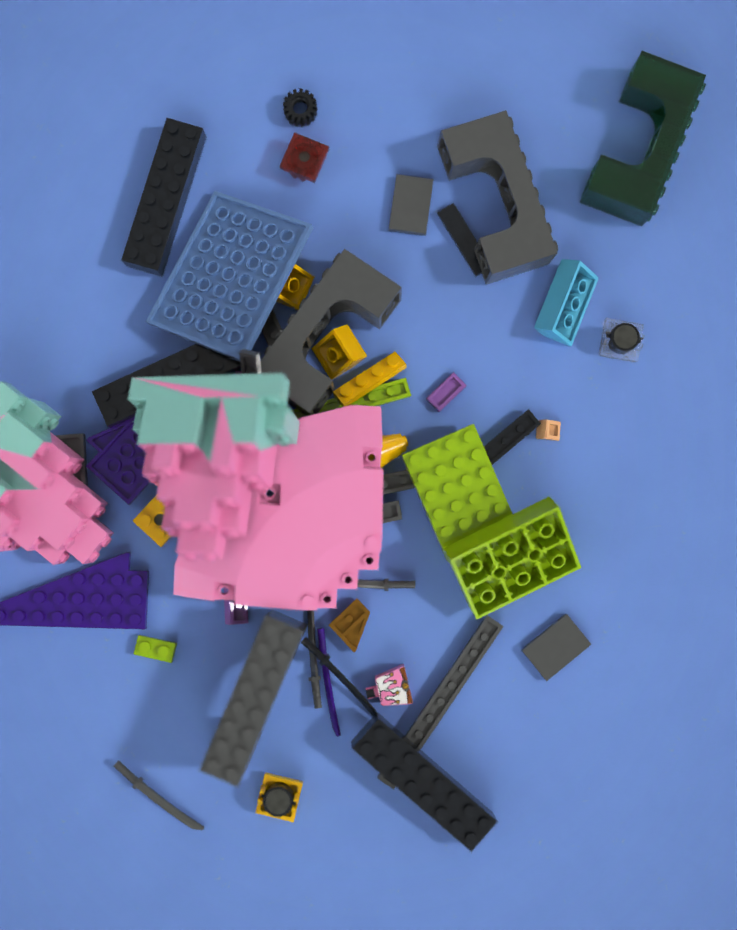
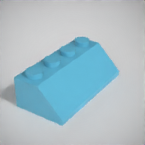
(566, 301)

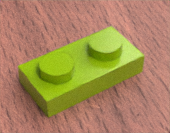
(155, 648)

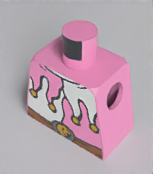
(391, 687)

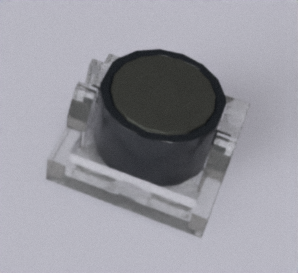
(621, 340)

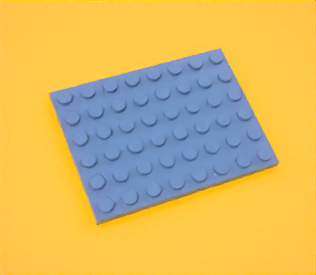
(229, 275)

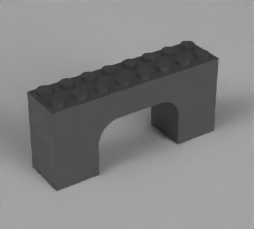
(494, 149)
(345, 287)
(253, 697)

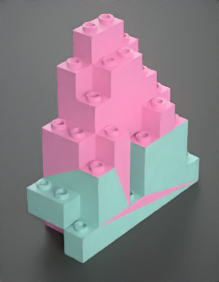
(209, 448)
(39, 495)

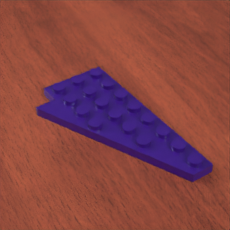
(119, 460)
(91, 598)

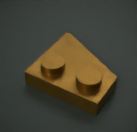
(351, 624)

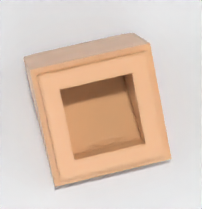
(548, 430)

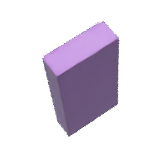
(446, 392)

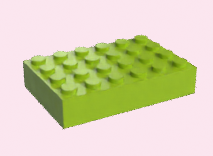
(456, 485)
(513, 557)

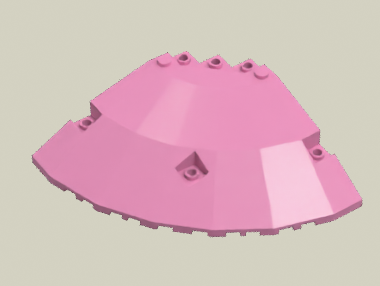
(314, 525)

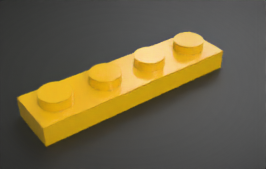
(369, 379)

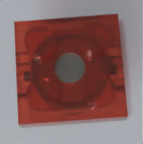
(304, 158)

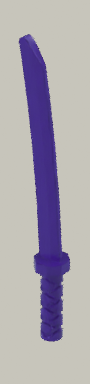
(327, 683)

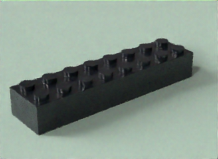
(164, 197)
(192, 361)
(423, 781)

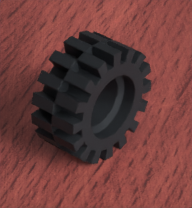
(297, 97)

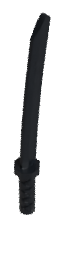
(324, 660)

